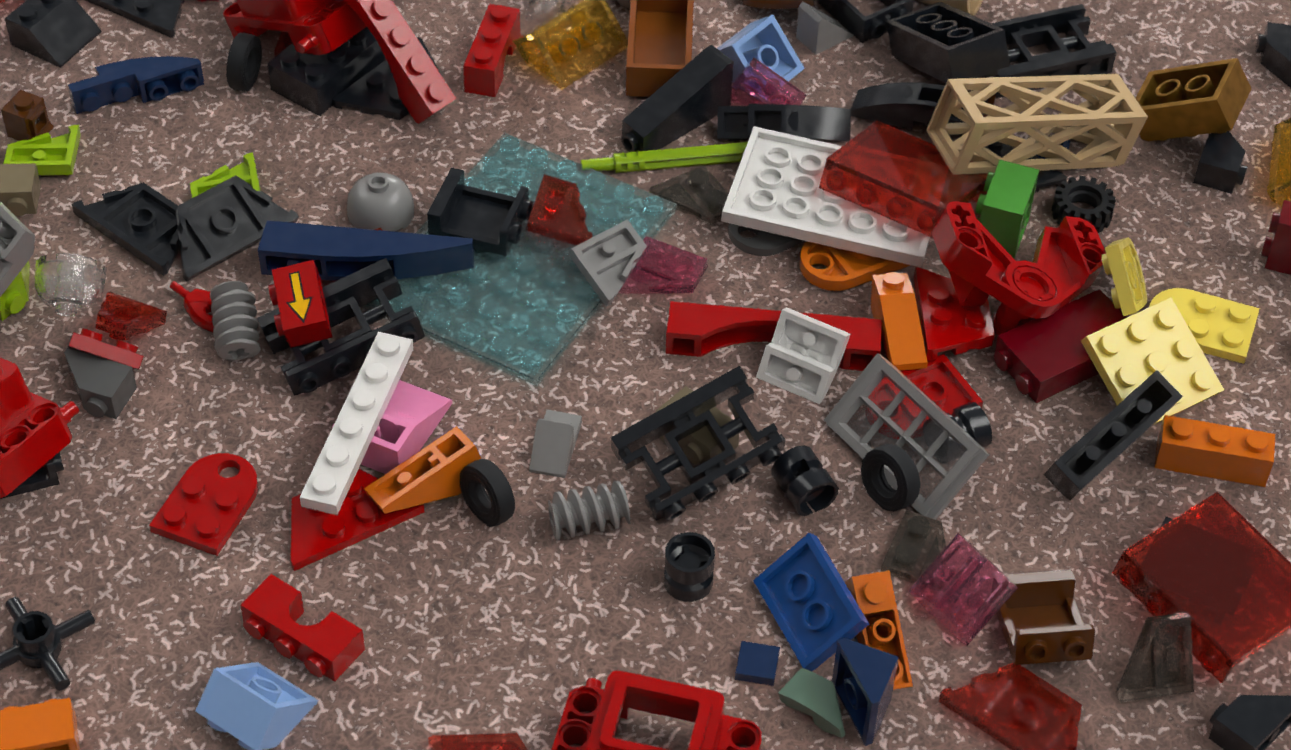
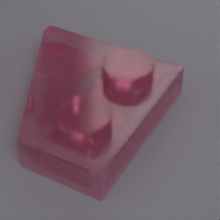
(763, 86)

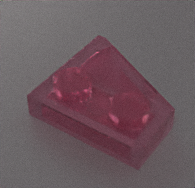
(665, 270)

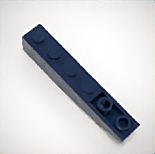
(348, 250)

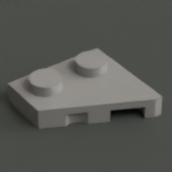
(609, 259)

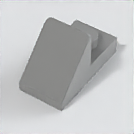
(554, 443)

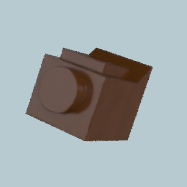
(26, 116)

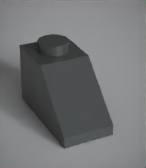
(100, 383)

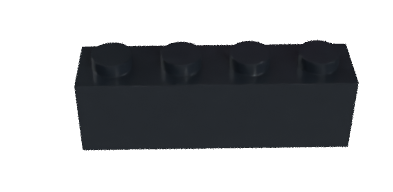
(1112, 435)

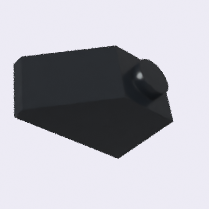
(1276, 50)
(1221, 163)
(1251, 722)

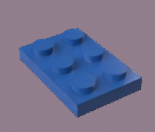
(810, 602)

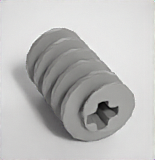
(234, 321)
(588, 509)

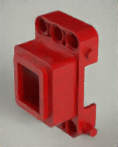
(312, 24)
(29, 428)
(654, 696)

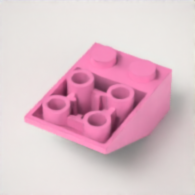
(404, 426)

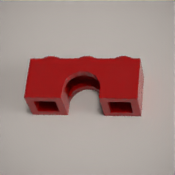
(493, 41)
(323, 647)

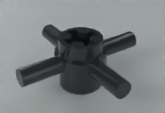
(40, 641)

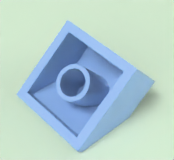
(766, 43)
(253, 705)

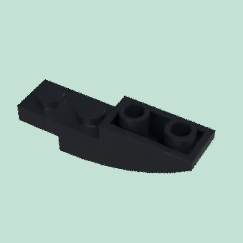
(899, 103)
(805, 121)

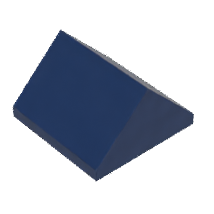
(864, 684)

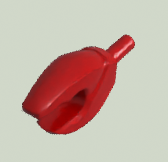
(196, 304)

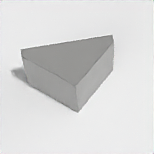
(818, 29)

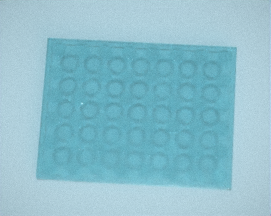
(535, 301)

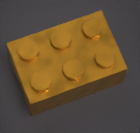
(1193, 99)

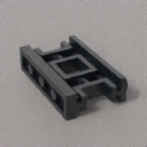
(1044, 29)
(344, 302)
(685, 418)

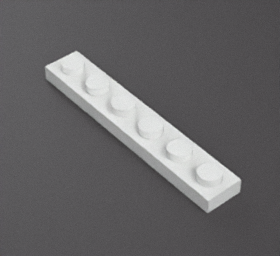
(356, 424)

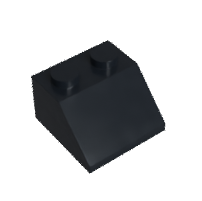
(51, 29)

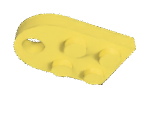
(1124, 265)
(1217, 324)

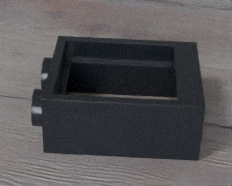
(870, 26)

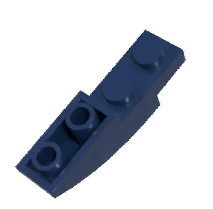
(148, 77)

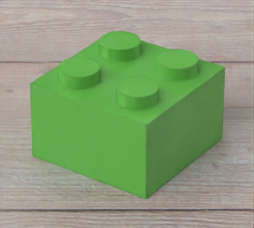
(1008, 203)

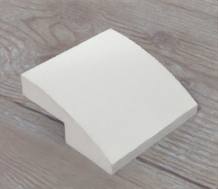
(803, 355)

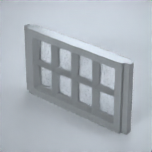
(892, 410)

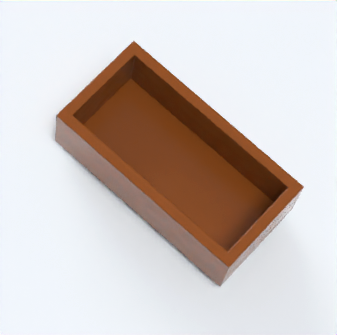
(657, 43)

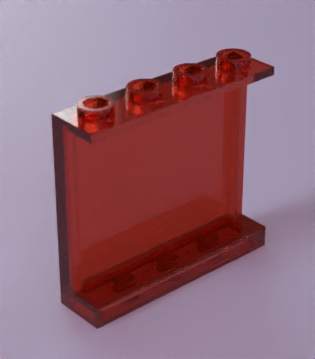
(898, 177)
(1219, 575)

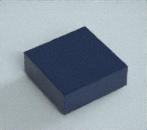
(757, 663)

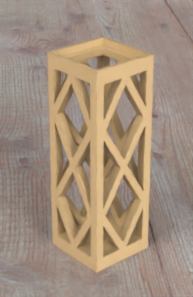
(1108, 115)

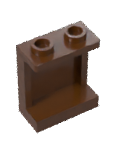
(1044, 621)

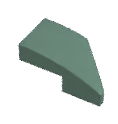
(814, 697)

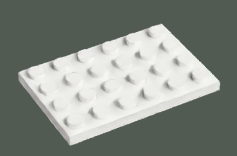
(781, 195)

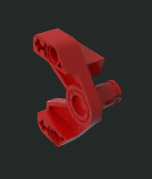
(979, 266)

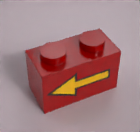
(300, 303)

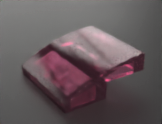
(962, 589)

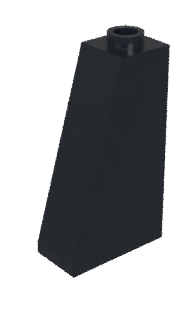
(681, 103)

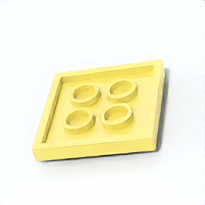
(1151, 342)

